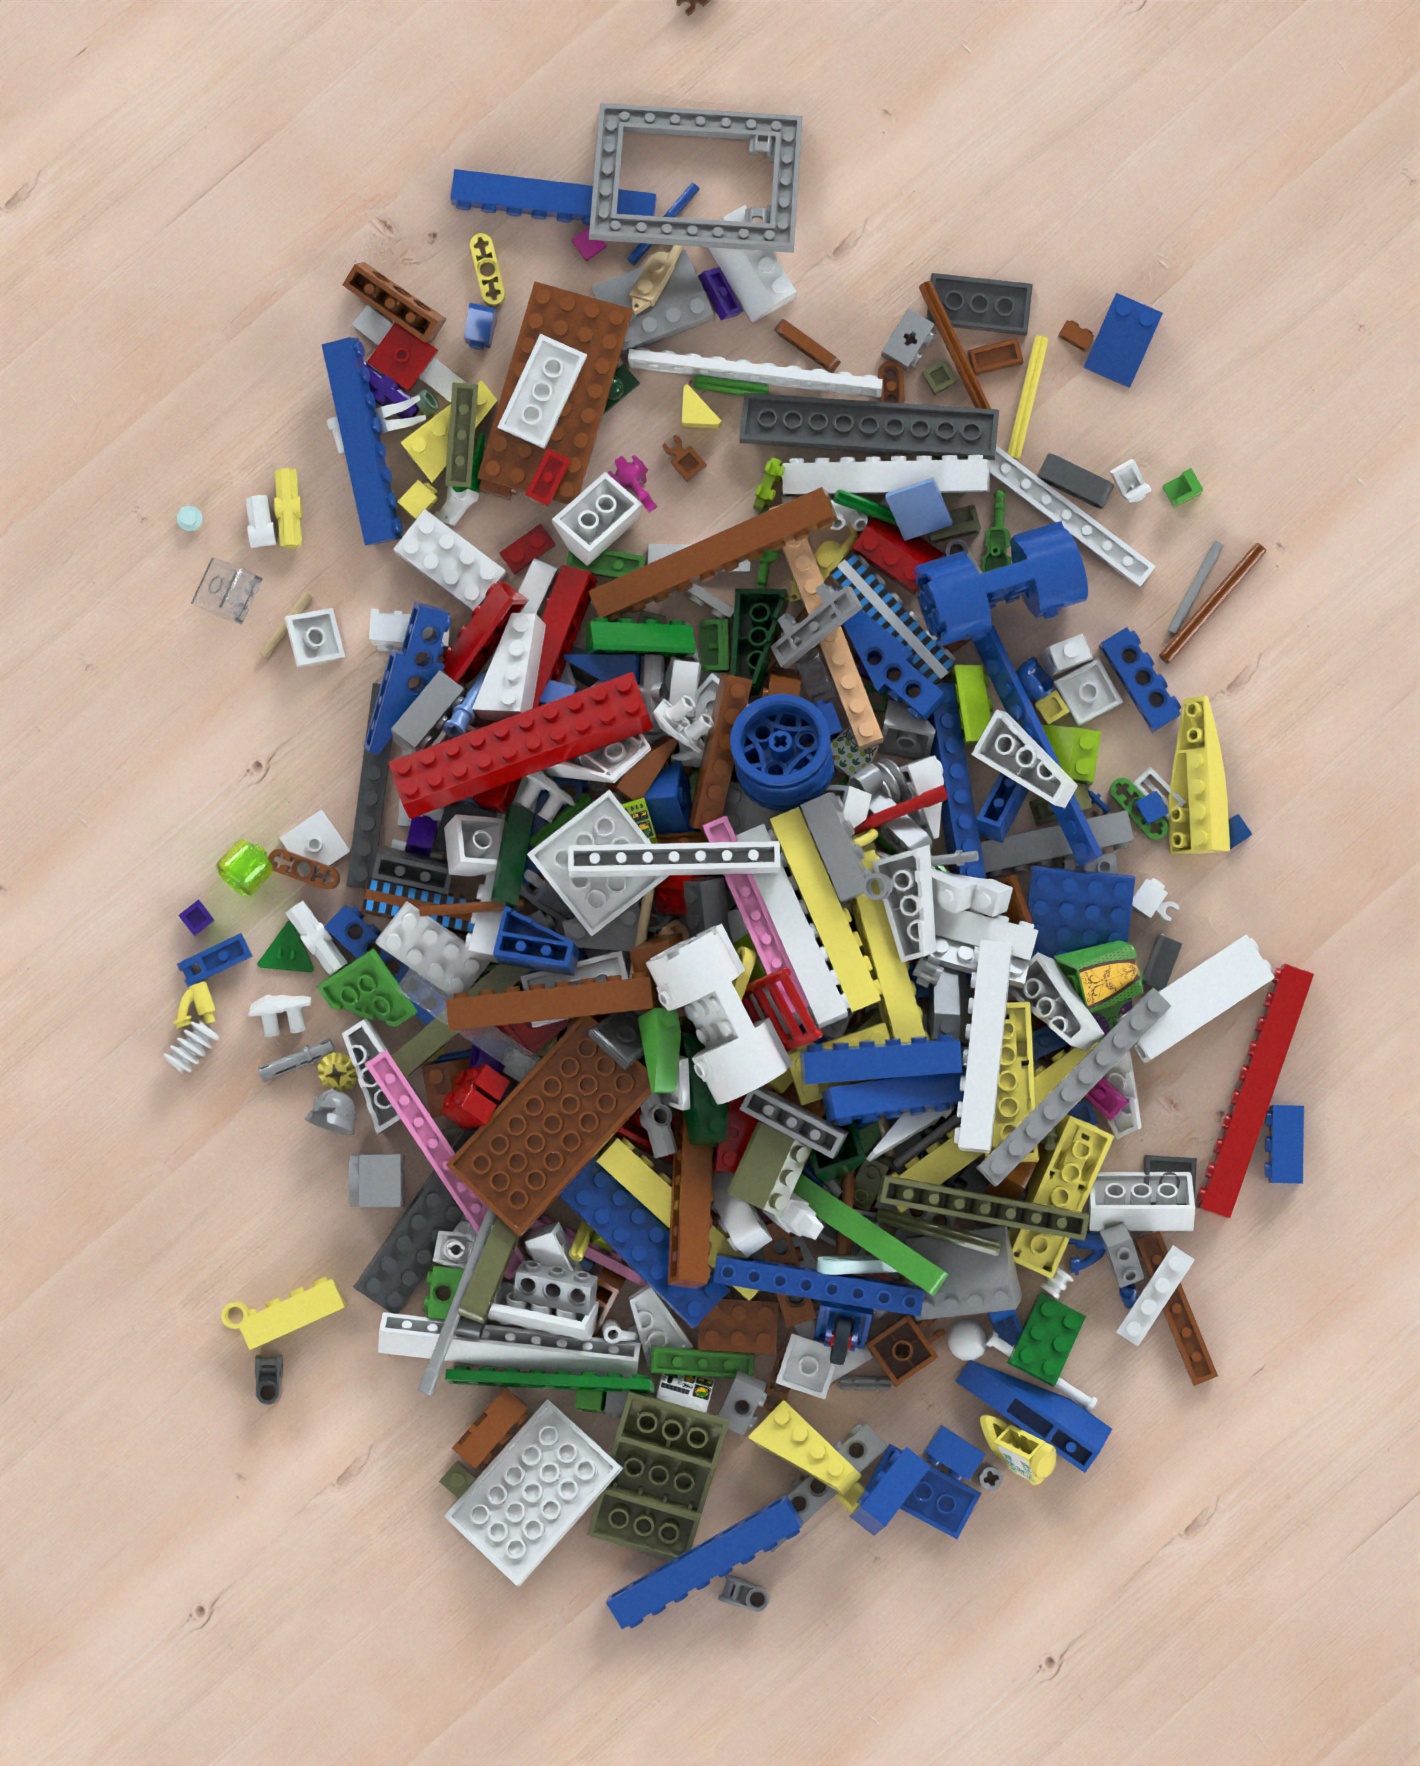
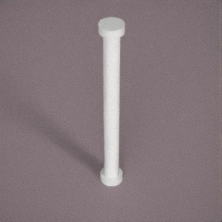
(1089, 1403)

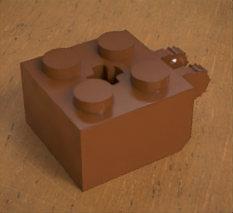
(919, 1352)

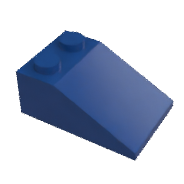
(1123, 340)

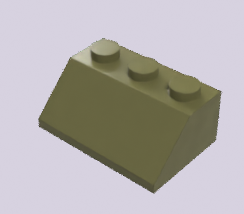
(769, 1169)

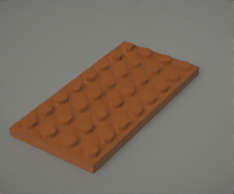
(584, 325)
(550, 1127)

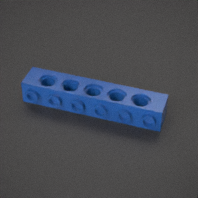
(340, 927)

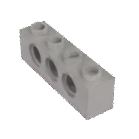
(794, 1121)

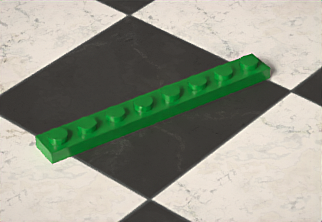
(539, 1379)

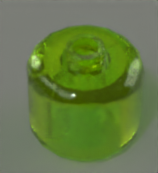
(244, 867)

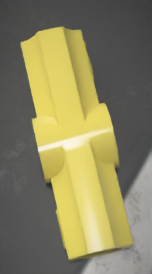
(288, 508)

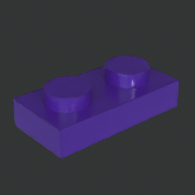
(720, 293)

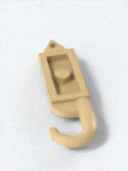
(653, 278)

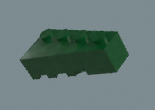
(755, 631)
(705, 1119)

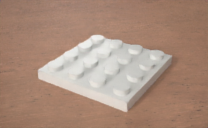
(594, 899)

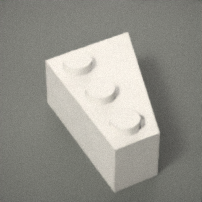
(389, 630)

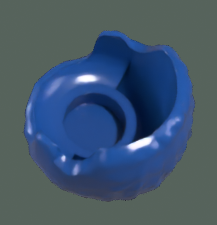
(1034, 679)

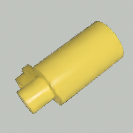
(203, 1002)

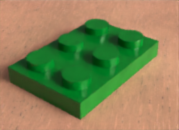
(1046, 1339)

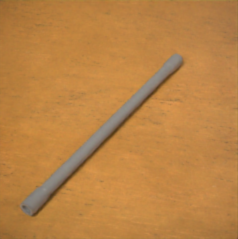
(432, 1372)

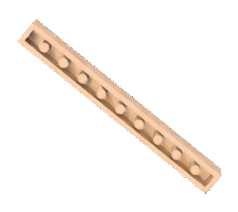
(834, 649)

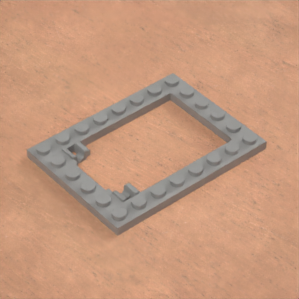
(778, 220)

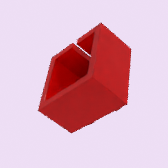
(467, 1102)

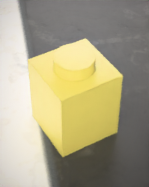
(418, 498)

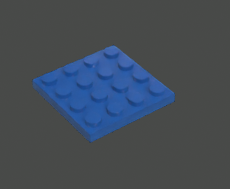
(1078, 909)

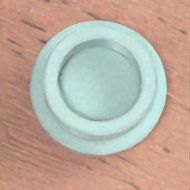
(189, 518)

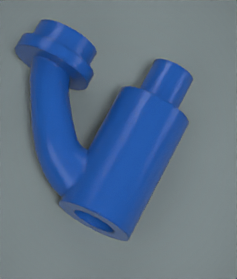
(1093, 1242)

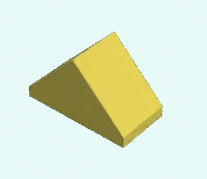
(696, 412)

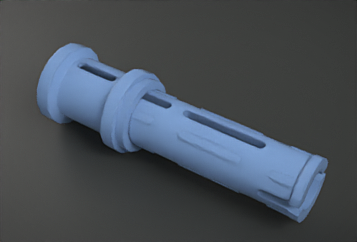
(463, 713)

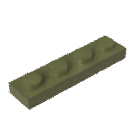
(461, 435)

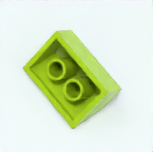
(972, 701)

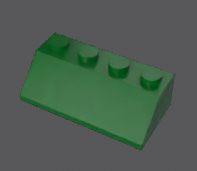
(639, 638)

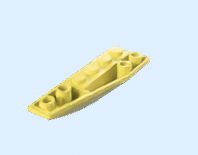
(1200, 781)

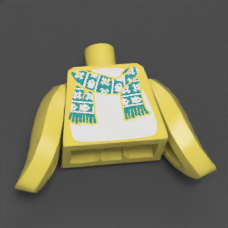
(1020, 1450)

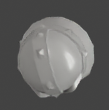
(333, 1112)

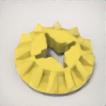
(343, 1064)

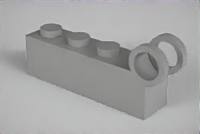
(839, 850)

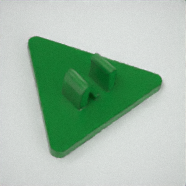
(287, 952)

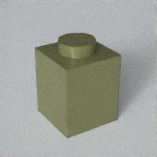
(458, 1479)

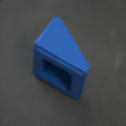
(1151, 807)
(1237, 830)

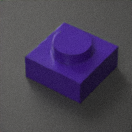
(196, 917)

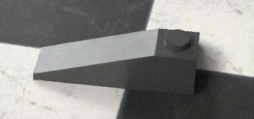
(949, 1006)

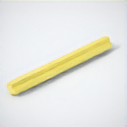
(1027, 397)

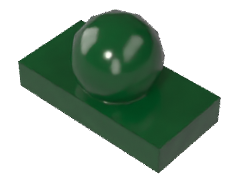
(622, 385)

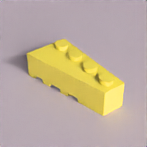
(430, 442)
(799, 1444)

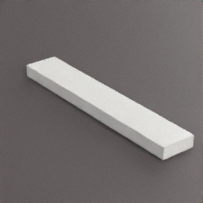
(435, 375)

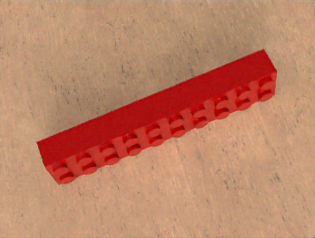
(520, 745)

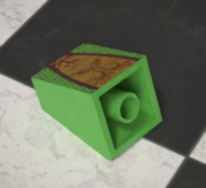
(1102, 973)

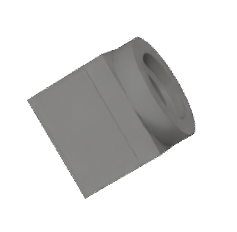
(376, 1180)

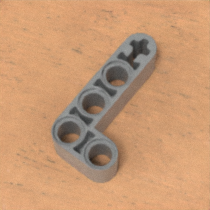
(900, 833)

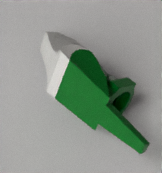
(461, 498)

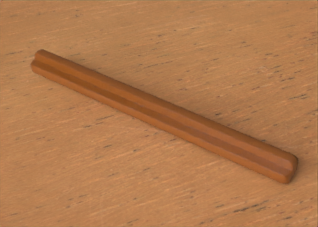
(953, 345)
(1212, 603)

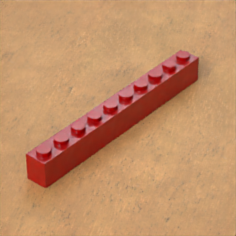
(563, 620)
(1255, 1091)

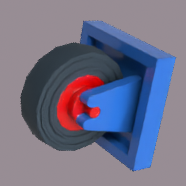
(842, 1328)

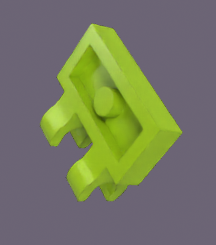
(764, 492)

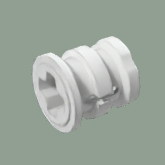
(1057, 1283)

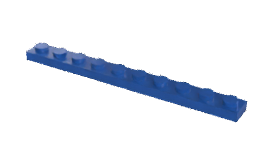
(1021, 710)

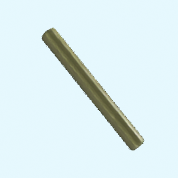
(939, 1231)

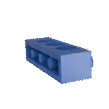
(1129, 641)

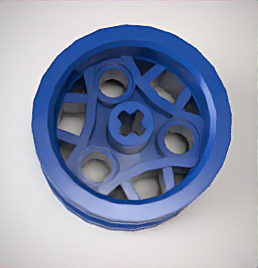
(789, 724)

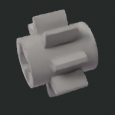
(928, 971)

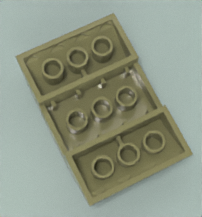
(664, 1479)

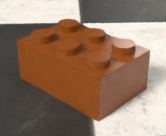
(740, 1327)

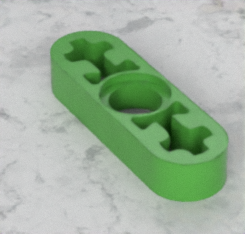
(1136, 819)

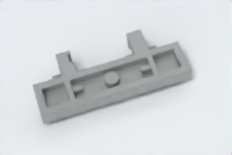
(803, 636)

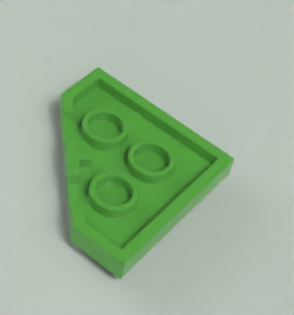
(367, 991)

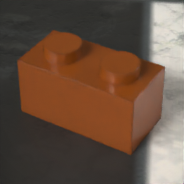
(1076, 336)

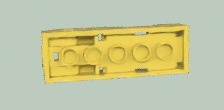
(1015, 1081)
(1074, 1170)

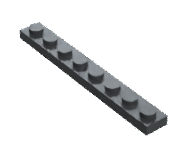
(369, 809)

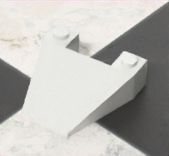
(605, 763)

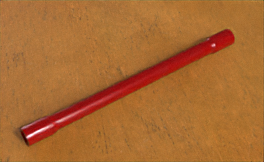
(924, 800)

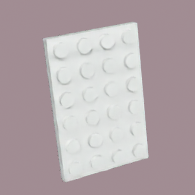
(533, 1492)

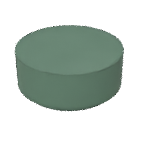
(428, 403)

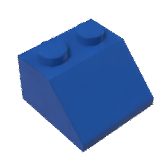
(670, 800)

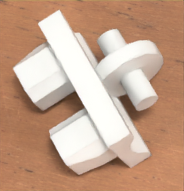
(848, 517)

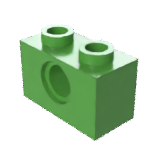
(441, 1276)

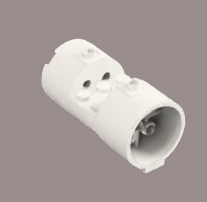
(736, 1052)

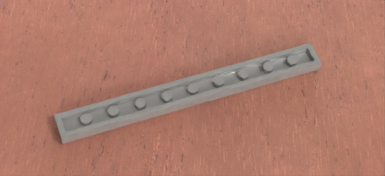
(1073, 1087)

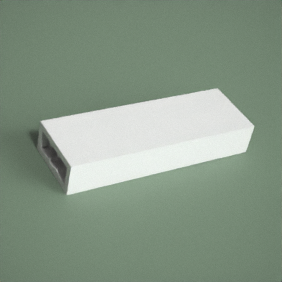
(1205, 994)

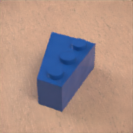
(532, 946)

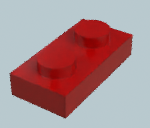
(548, 477)
(526, 548)

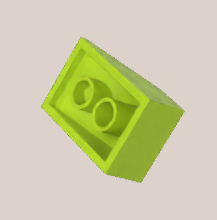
(1075, 751)

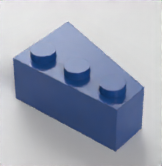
(889, 1490)

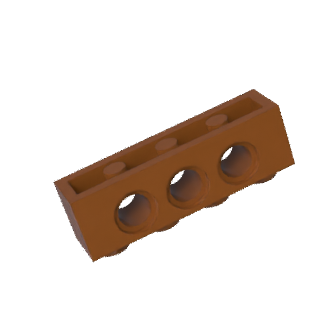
(394, 302)
(793, 1312)

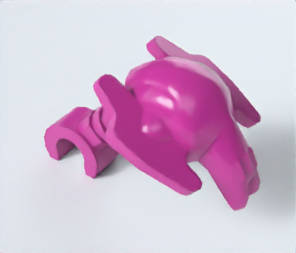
(629, 475)

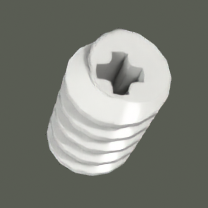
(191, 1046)

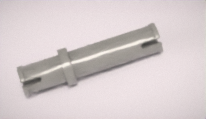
(291, 1062)

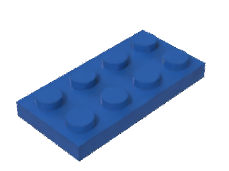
(936, 1498)

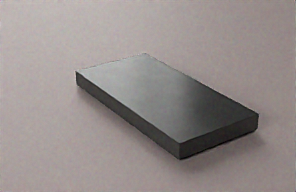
(984, 303)

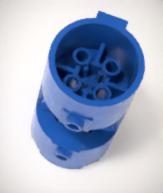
(1043, 571)

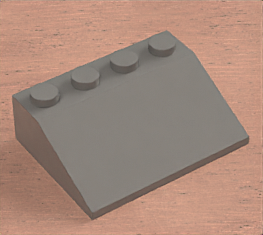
(677, 310)
(975, 1278)

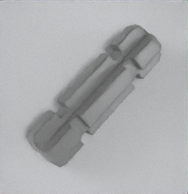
(865, 1383)

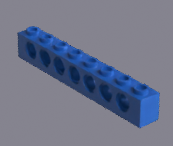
(814, 1285)

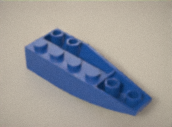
(1042, 1413)

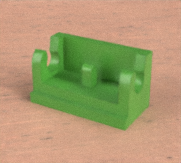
(714, 645)

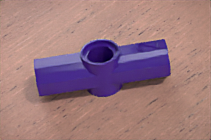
(389, 392)

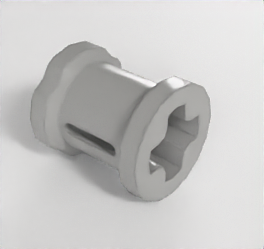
(983, 1474)

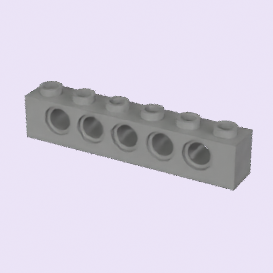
(872, 1447)

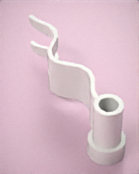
(386, 425)

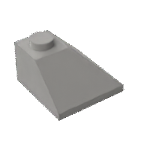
(904, 734)

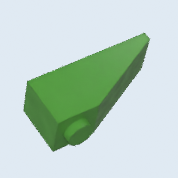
(661, 1047)

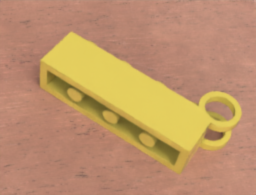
(289, 1315)

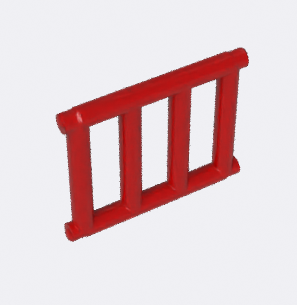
(769, 981)

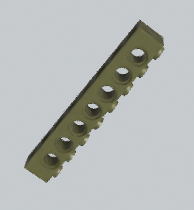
(982, 1207)

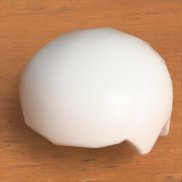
(966, 1340)

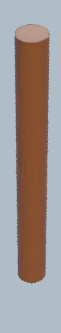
(460, 908)

